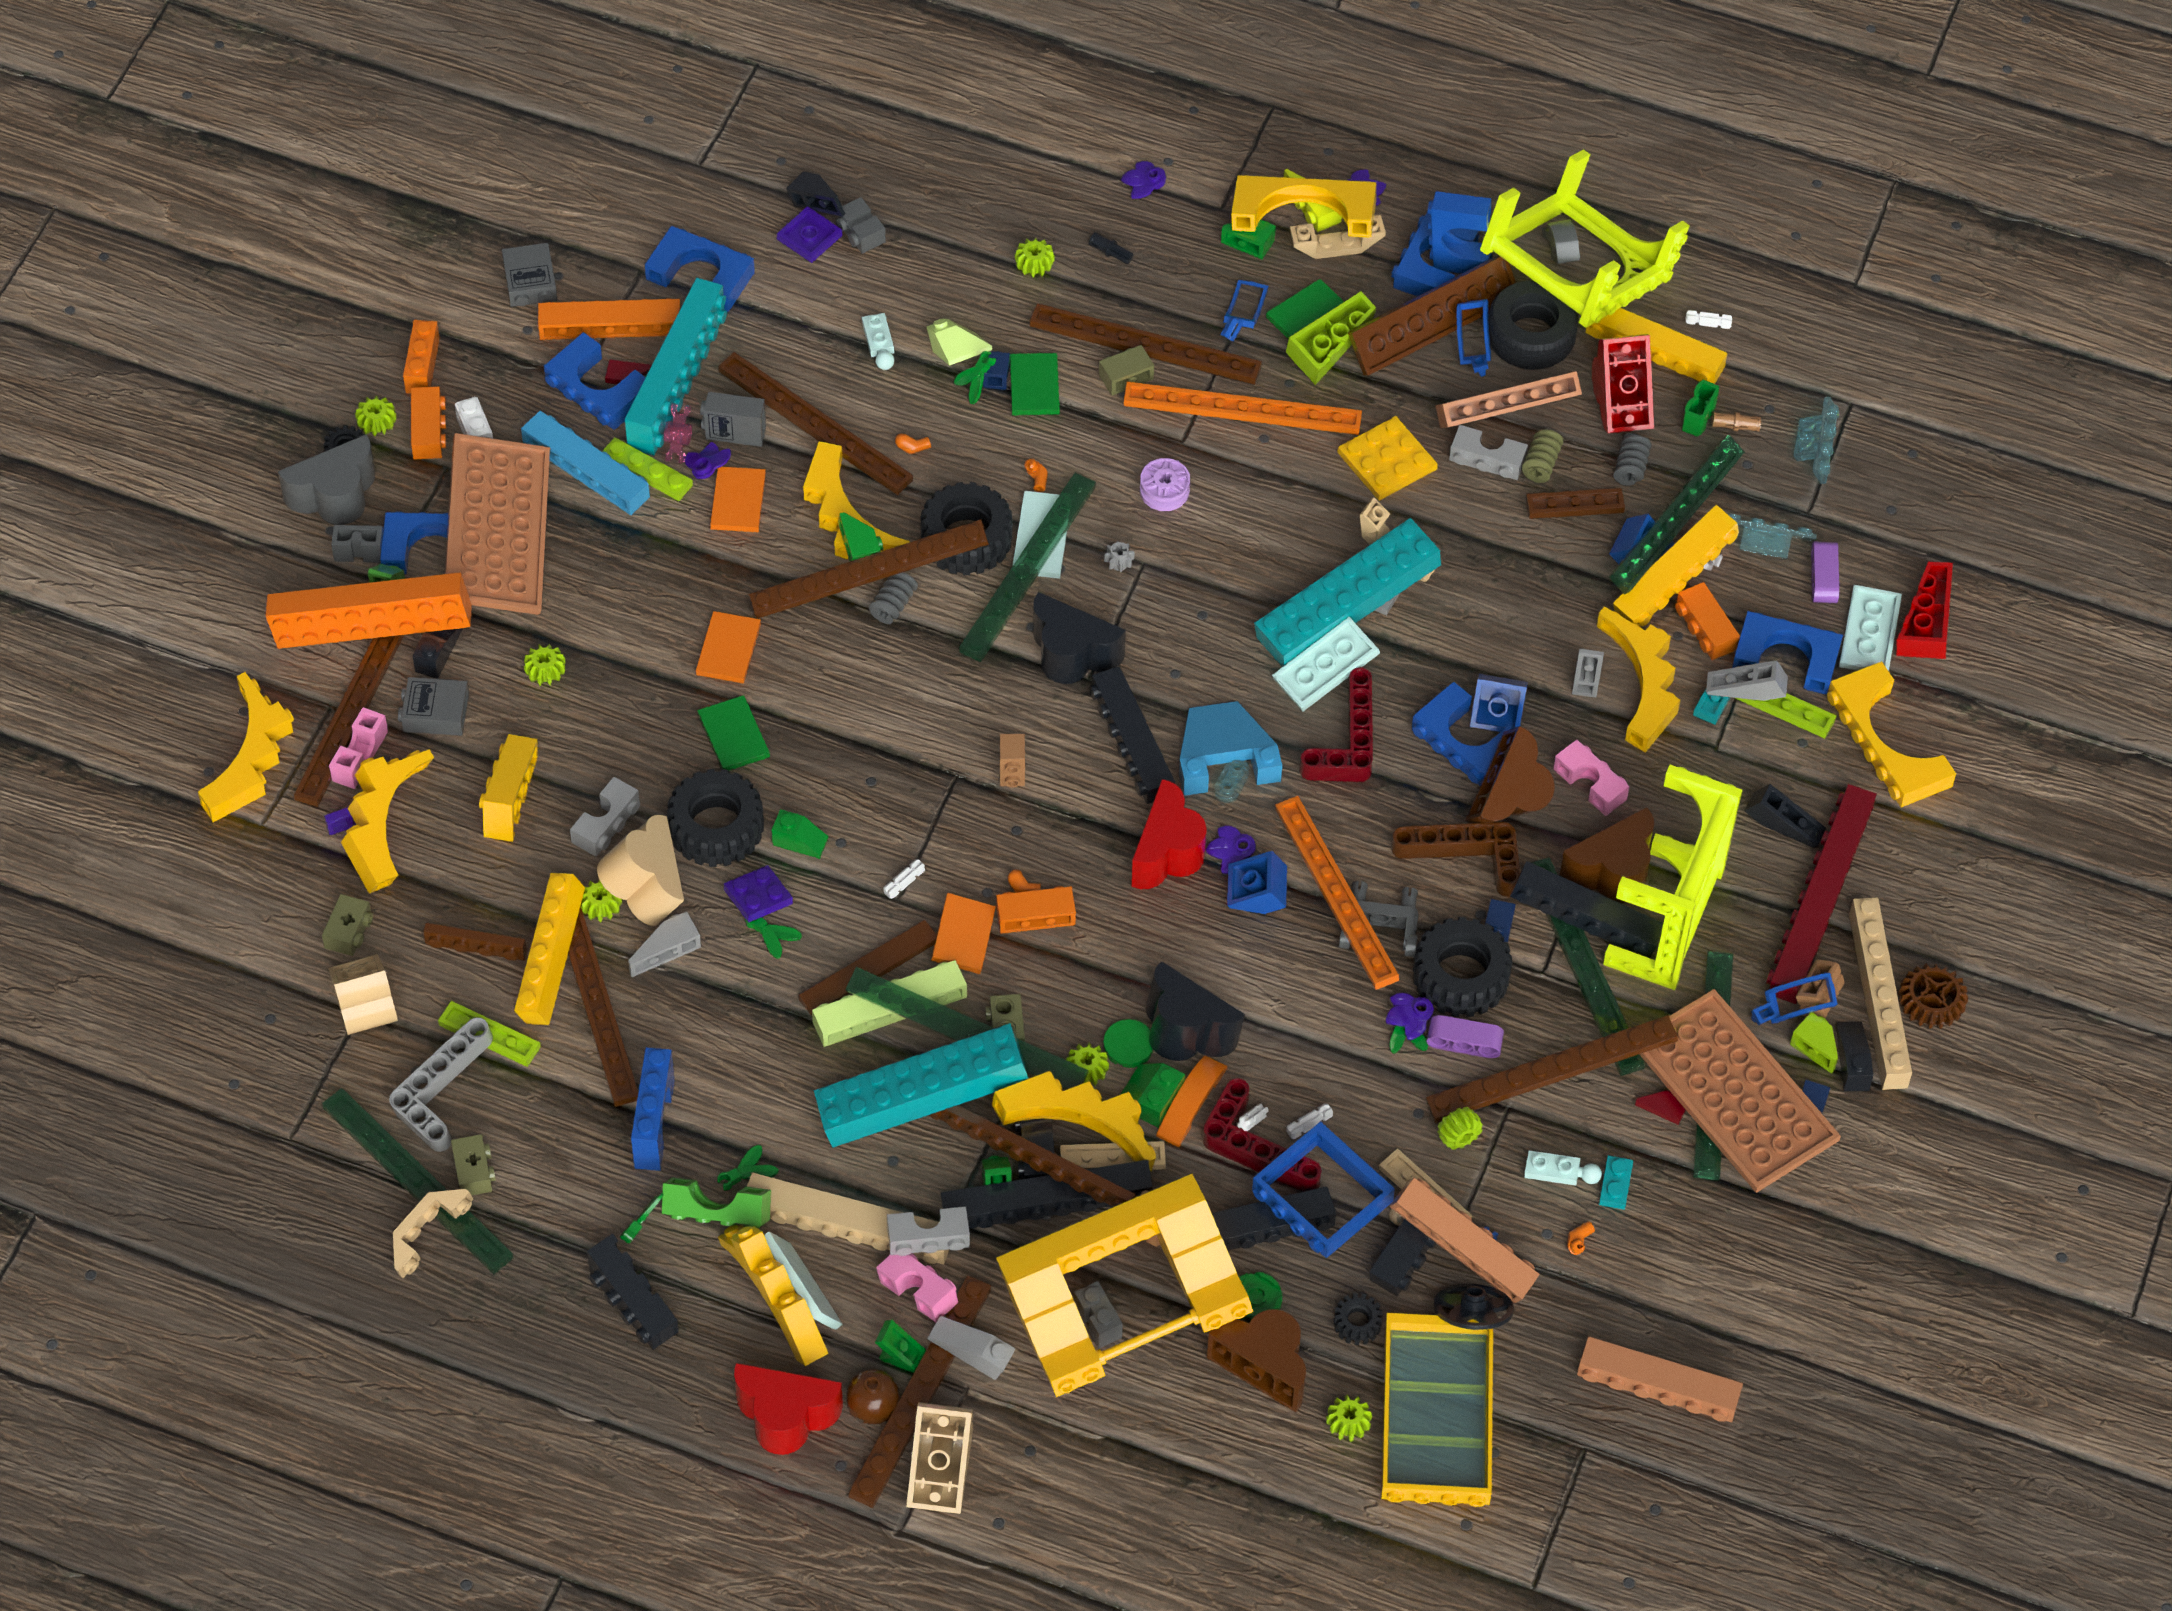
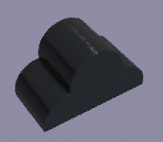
(1074, 641)
(1189, 1018)

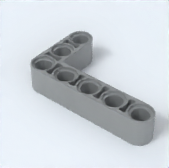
(437, 1081)

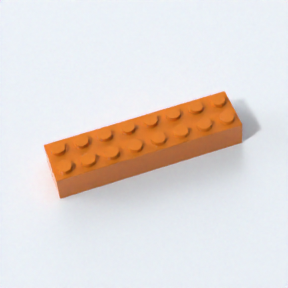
(369, 610)

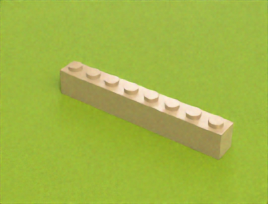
(1880, 994)
(835, 1215)

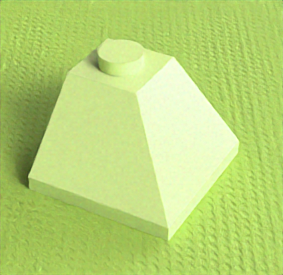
(955, 342)

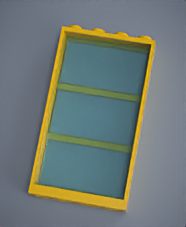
(1437, 1411)

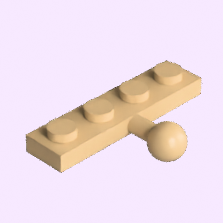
(1107, 1154)
(1401, 1170)

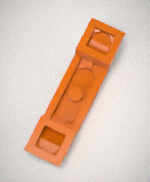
(1190, 1099)

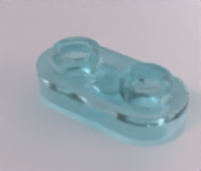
(1233, 778)

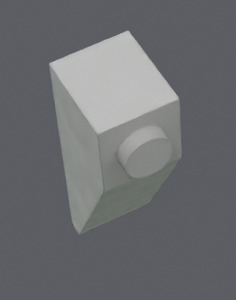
(1587, 673)
(1752, 682)
(669, 941)
(972, 1346)

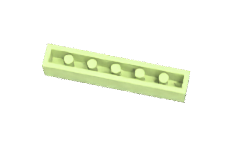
(856, 1016)

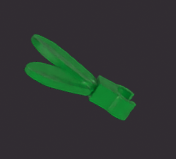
(975, 376)
(772, 934)
(1398, 1038)
(746, 1168)
(635, 1226)

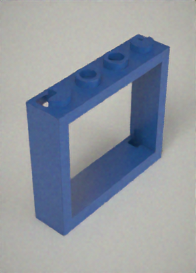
(1345, 1158)

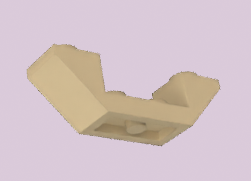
(1334, 243)
(1373, 526)
(453, 1201)

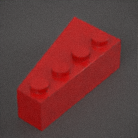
(1927, 622)

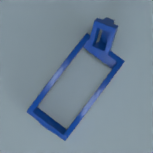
(1232, 321)
(1479, 360)
(1772, 1004)

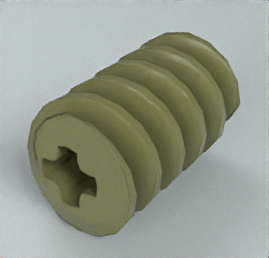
(1542, 455)

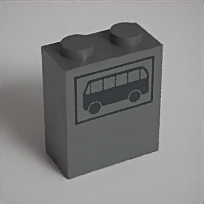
(529, 274)
(734, 419)
(434, 706)

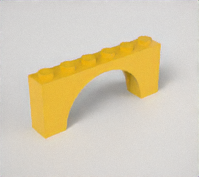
(1259, 195)
(1905, 776)

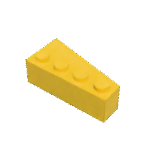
(508, 786)

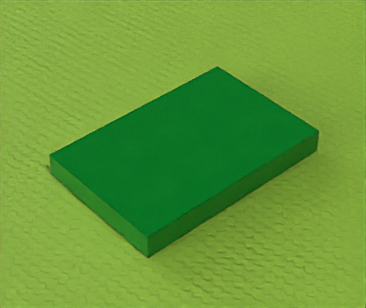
(1303, 308)
(1034, 384)
(733, 733)

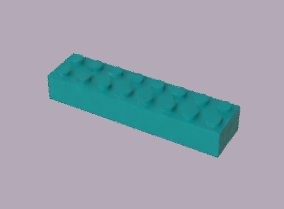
(676, 365)
(1349, 591)
(920, 1085)

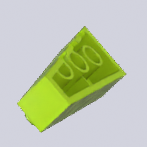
(1327, 338)

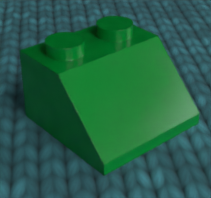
(1155, 1090)

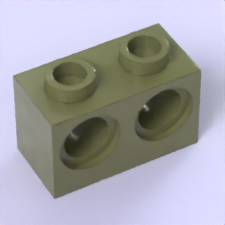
(1009, 1004)

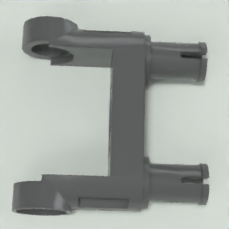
(1389, 916)

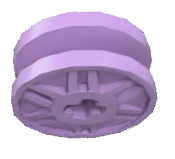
(1164, 484)

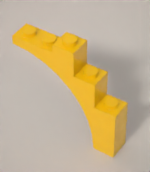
(825, 488)
(1655, 675)
(244, 778)
(367, 840)
(1045, 1099)
(771, 1279)

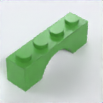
(685, 1199)

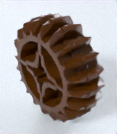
(1931, 1004)

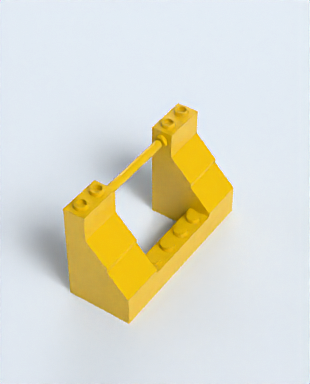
(1190, 1243)

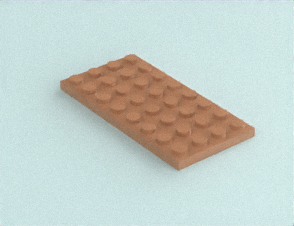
(498, 521)
(1739, 1093)

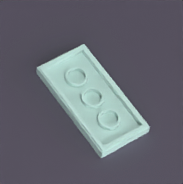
(1033, 511)
(1870, 628)
(1325, 664)
(803, 1281)

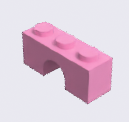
(367, 735)
(1578, 763)
(935, 1294)

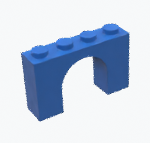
(1452, 212)
(682, 247)
(1413, 273)
(572, 363)
(405, 529)
(1818, 645)
(1433, 726)
(654, 1090)

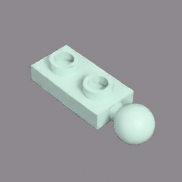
(879, 340)
(1560, 1169)

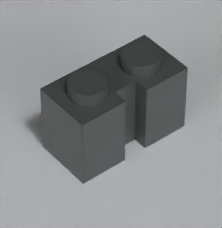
(861, 226)
(357, 541)
(1096, 1308)

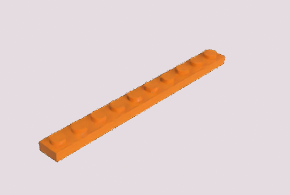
(1242, 408)
(1337, 893)

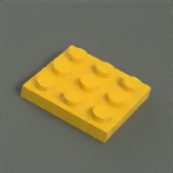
(1387, 458)

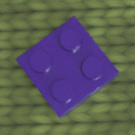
(809, 234)
(758, 893)

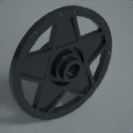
(1473, 1305)

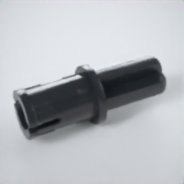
(1110, 248)

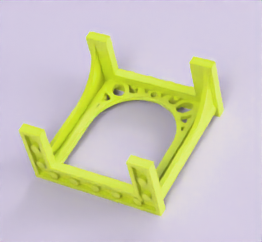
(1603, 293)
(1699, 869)

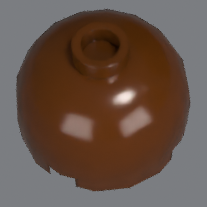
(872, 1396)

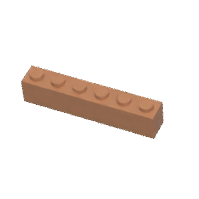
(1508, 399)
(1464, 1239)
(1659, 1379)

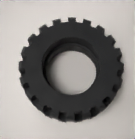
(973, 504)
(711, 791)
(1469, 940)

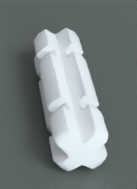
(1708, 319)
(904, 878)
(1252, 1117)
(1309, 1120)

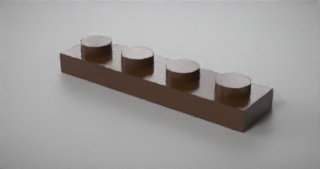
(1575, 503)
(475, 941)

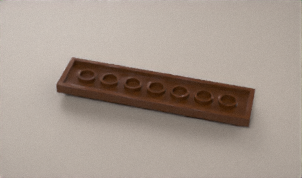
(1428, 316)

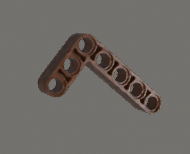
(1464, 846)

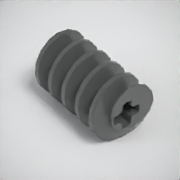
(1632, 459)
(893, 597)

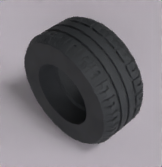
(1527, 348)

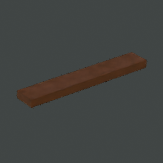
(876, 962)

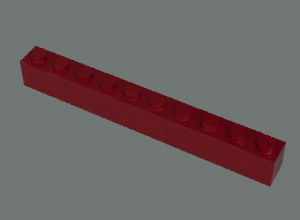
(1823, 890)

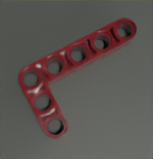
(1358, 734)
(1252, 1144)

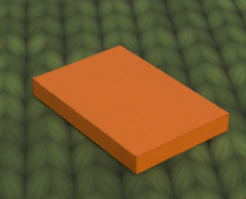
(738, 499)
(728, 647)
(963, 932)

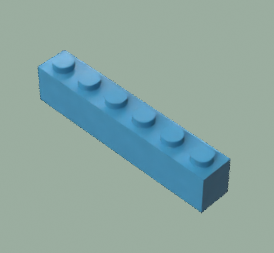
(587, 463)

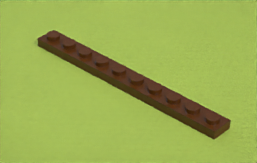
(1155, 345)
(815, 423)
(868, 569)
(340, 728)
(601, 1016)
(1553, 1068)
(1034, 1155)
(921, 1389)

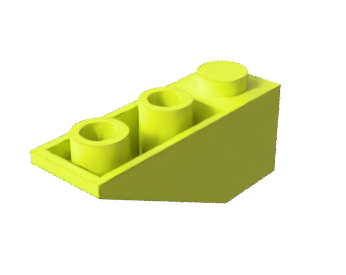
(1316, 214)

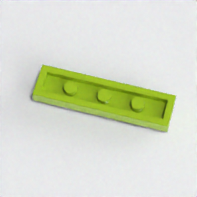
(656, 473)
(1797, 713)
(505, 1040)

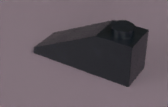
(814, 192)
(434, 651)
(1782, 815)
(1854, 1056)

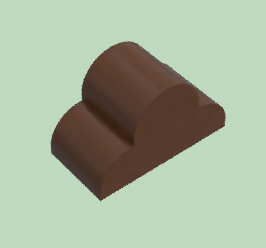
(1513, 780)
(1611, 854)
(1263, 1354)

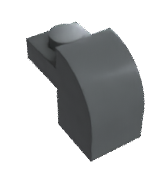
(1563, 241)

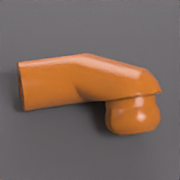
(911, 445)
(1037, 472)
(1019, 883)
(1576, 1237)

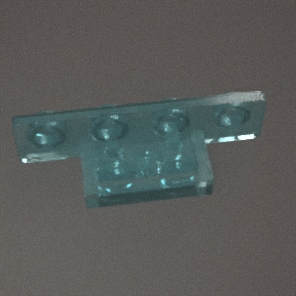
(1816, 439)
(1769, 539)

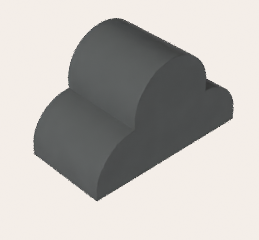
(331, 482)

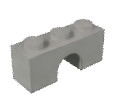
(1502, 461)
(596, 832)
(908, 1238)

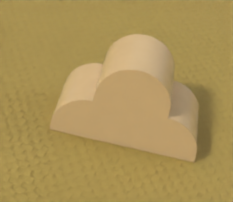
(644, 871)
(363, 994)
(940, 1457)

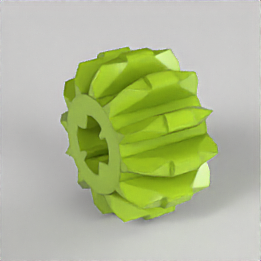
(1034, 257)
(375, 416)
(544, 664)
(599, 902)
(1092, 1060)
(1460, 1128)
(1349, 1409)

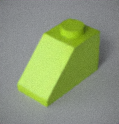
(1816, 1041)

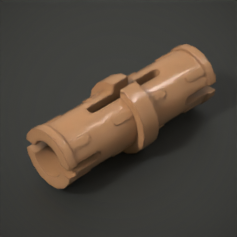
(1736, 421)

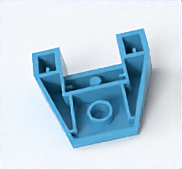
(1219, 736)

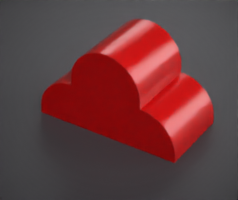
(1624, 383)
(1171, 840)
(786, 1405)

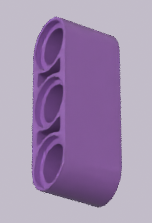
(1825, 572)
(1465, 1036)

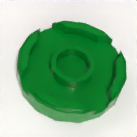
(1128, 1043)
(1263, 1293)

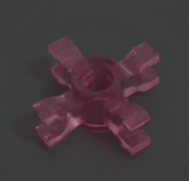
(678, 433)

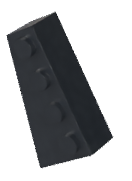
(630, 1293)

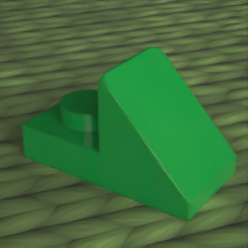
(899, 1347)

